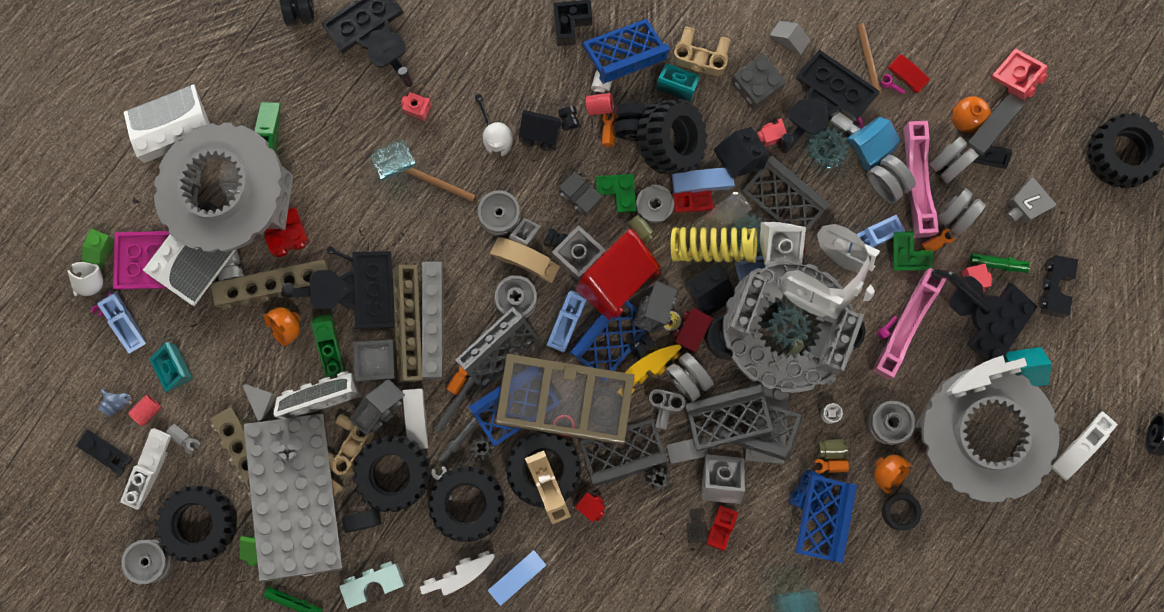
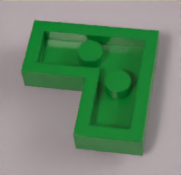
(622, 187)
(905, 257)

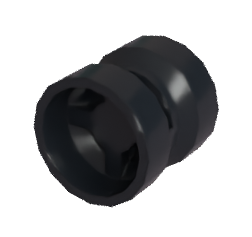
(569, 118)
(554, 238)
(643, 346)

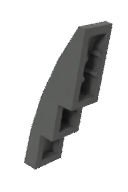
(996, 124)

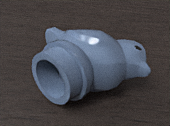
(114, 402)

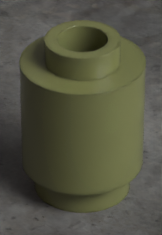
(642, 228)
(832, 449)

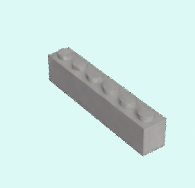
(432, 320)

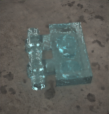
(394, 163)

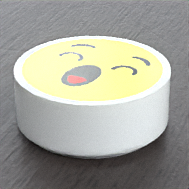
(674, 322)

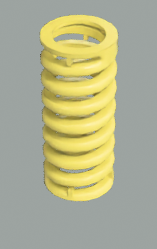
(747, 249)

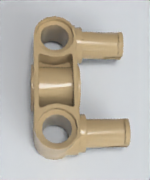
(699, 58)
(350, 448)

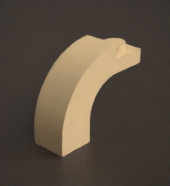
(525, 257)
(548, 487)

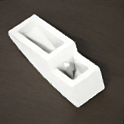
(416, 417)

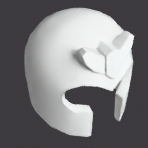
(497, 138)
(89, 282)

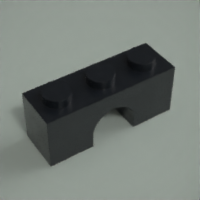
(1053, 300)

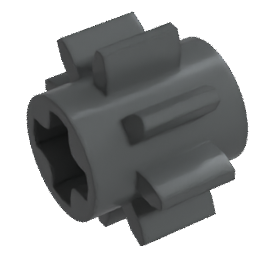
(476, 448)
(653, 477)

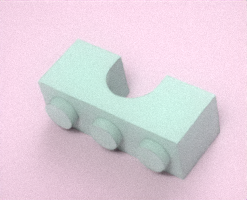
(355, 590)

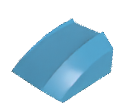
(874, 142)

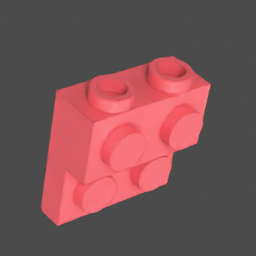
(1021, 74)

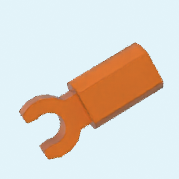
(608, 138)
(936, 242)
(457, 381)
(833, 465)

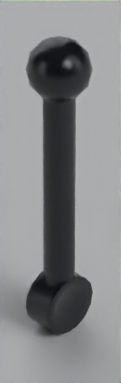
(478, 98)
(331, 250)

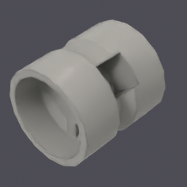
(231, 268)

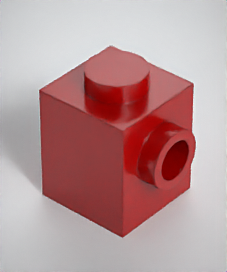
(591, 507)

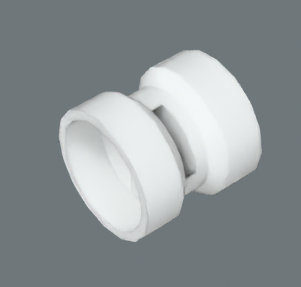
(834, 413)

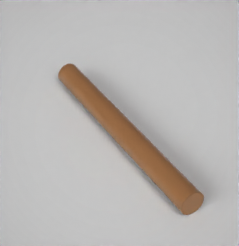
(868, 56)
(441, 184)

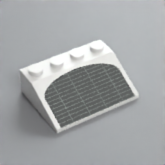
(163, 122)
(185, 269)
(317, 397)

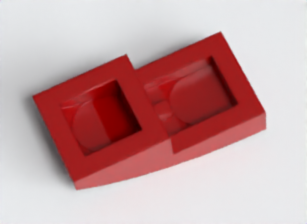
(908, 72)
(693, 202)
(722, 528)

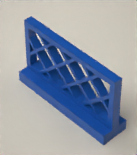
(632, 63)
(595, 330)
(482, 405)
(839, 525)

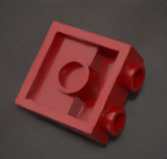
(291, 238)

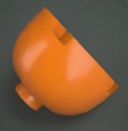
(970, 114)
(284, 324)
(891, 472)

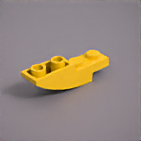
(653, 363)

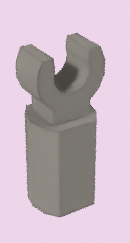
(183, 439)

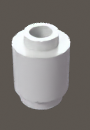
(598, 87)

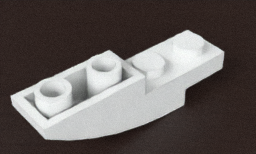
(979, 376)
(1084, 446)
(146, 470)
(467, 572)

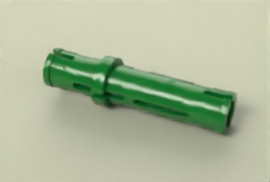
(1006, 264)
(290, 601)

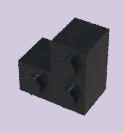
(568, 16)

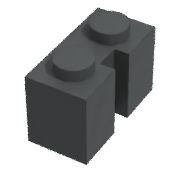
(579, 194)

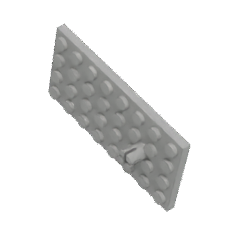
(292, 497)

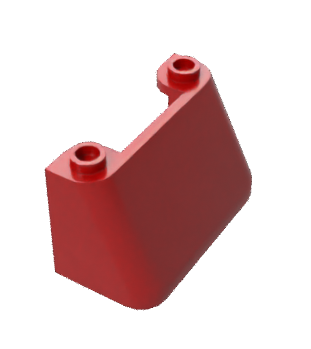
(618, 275)

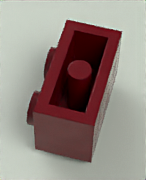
(692, 330)

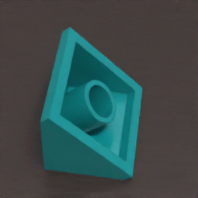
(677, 82)
(1038, 365)
(170, 367)

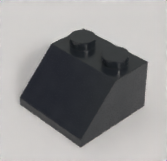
(539, 130)
(742, 153)
(710, 289)

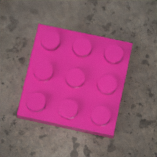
(132, 255)

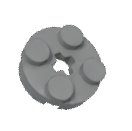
(645, 209)

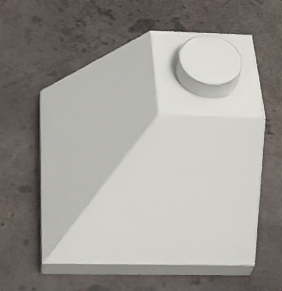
(781, 242)

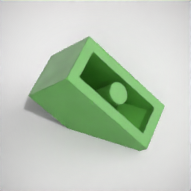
(97, 248)
(248, 550)

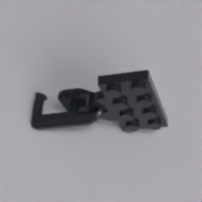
(368, 25)
(831, 91)
(368, 285)
(995, 317)

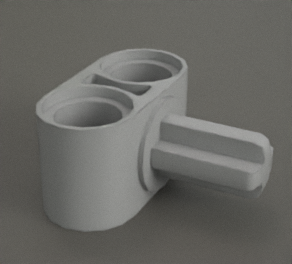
(665, 407)

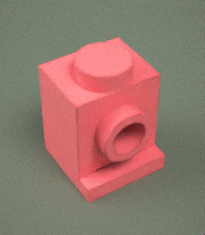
(420, 110)
(772, 133)

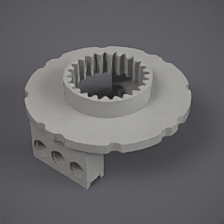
(257, 207)
(790, 374)
(981, 480)

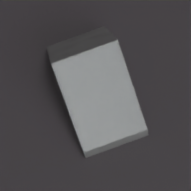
(790, 36)
(525, 232)
(260, 401)
(685, 451)

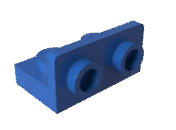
(798, 495)

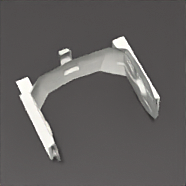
(828, 300)

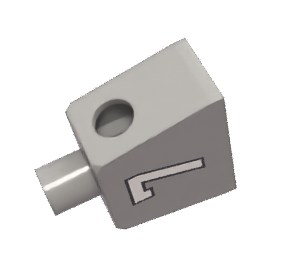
(1029, 202)

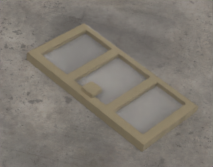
(564, 399)

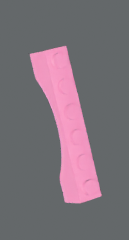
(922, 207)
(903, 332)

